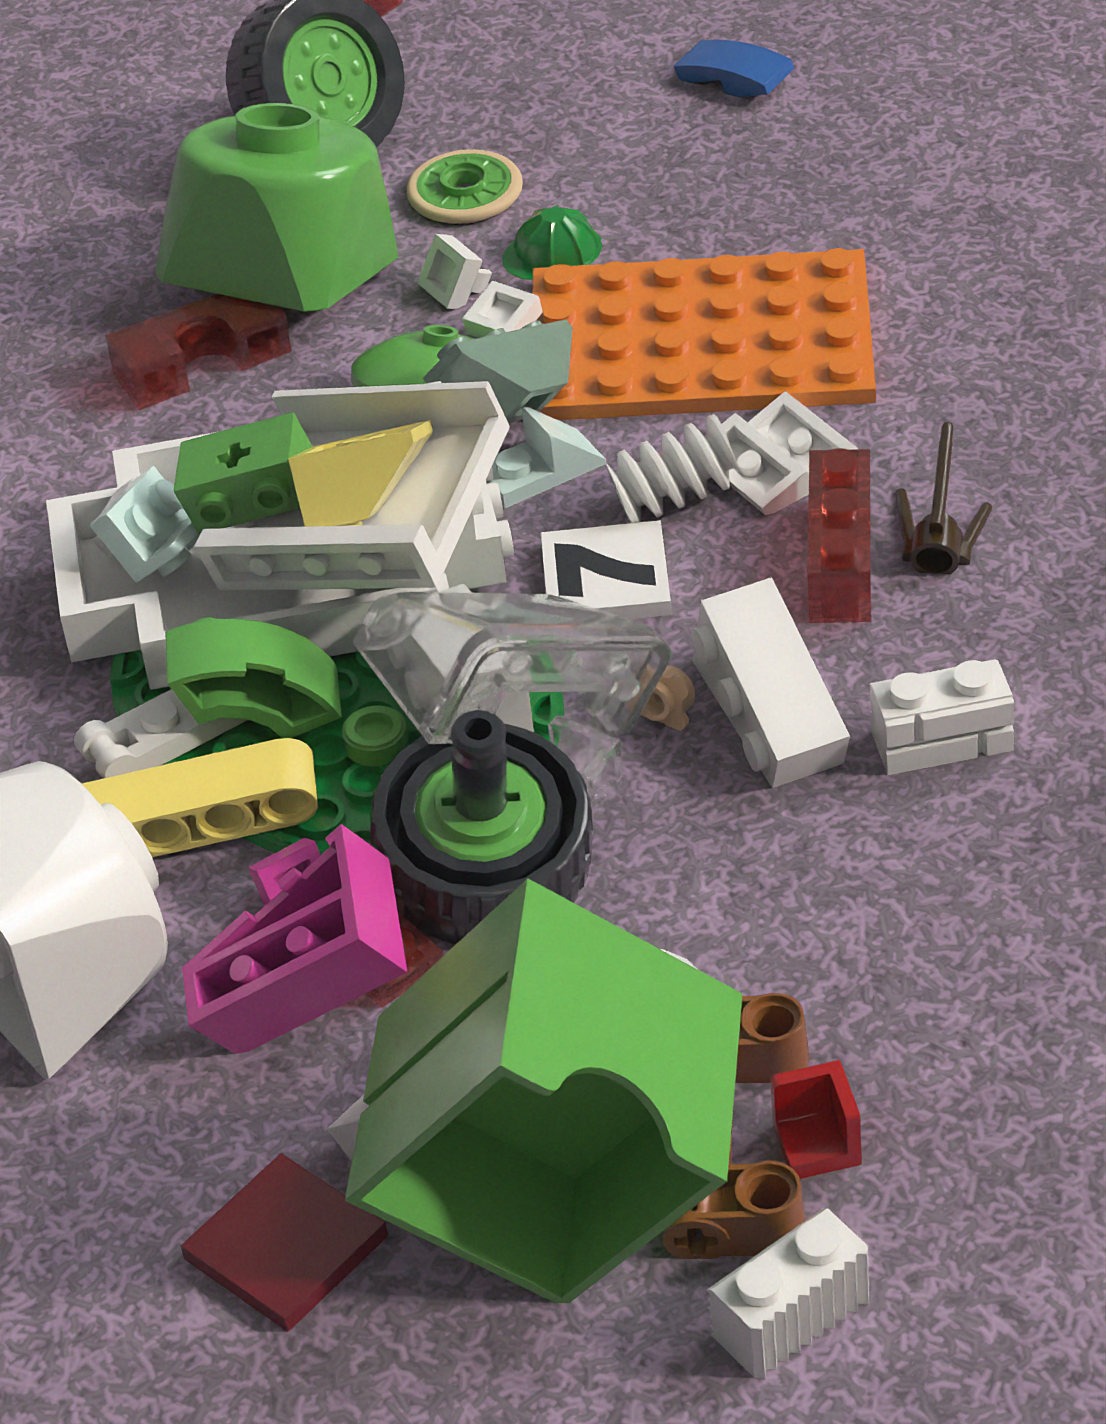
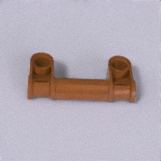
(763, 1197)

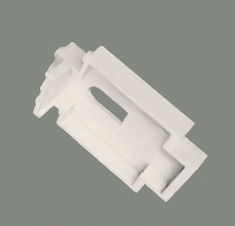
(113, 614)

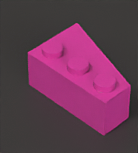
(303, 953)

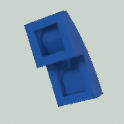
(738, 65)

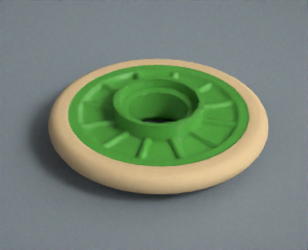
(434, 193)

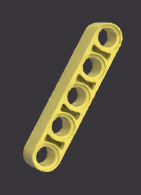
(215, 795)

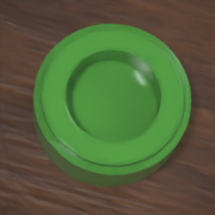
(374, 735)

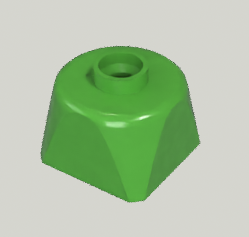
(276, 209)

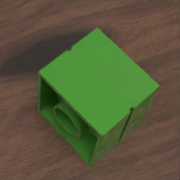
(548, 1096)

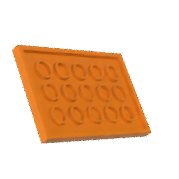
(711, 333)

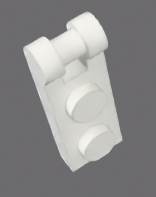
(146, 736)

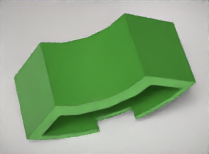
(252, 674)

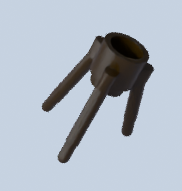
(937, 540)

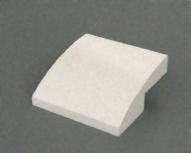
(775, 452)

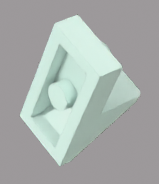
(546, 458)

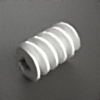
(673, 469)

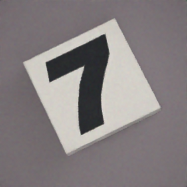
(610, 568)

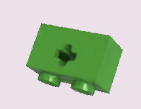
(240, 473)

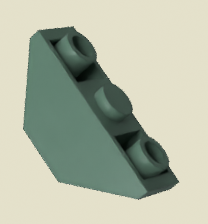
(520, 365)

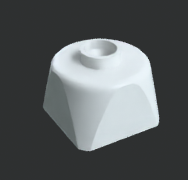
(73, 914)

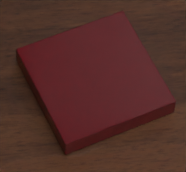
(284, 1241)

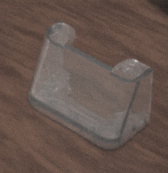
(469, 649)

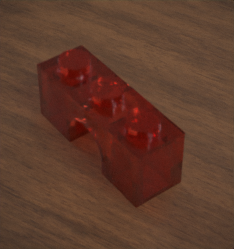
(153, 354)
(839, 536)

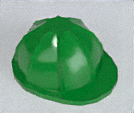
(552, 239)

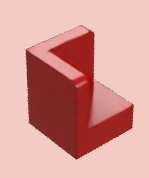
(816, 1119)

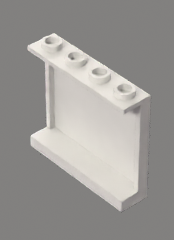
(415, 527)

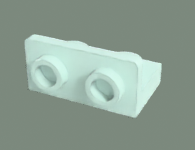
(147, 527)

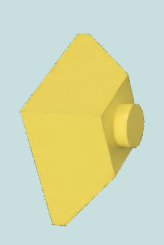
(354, 476)

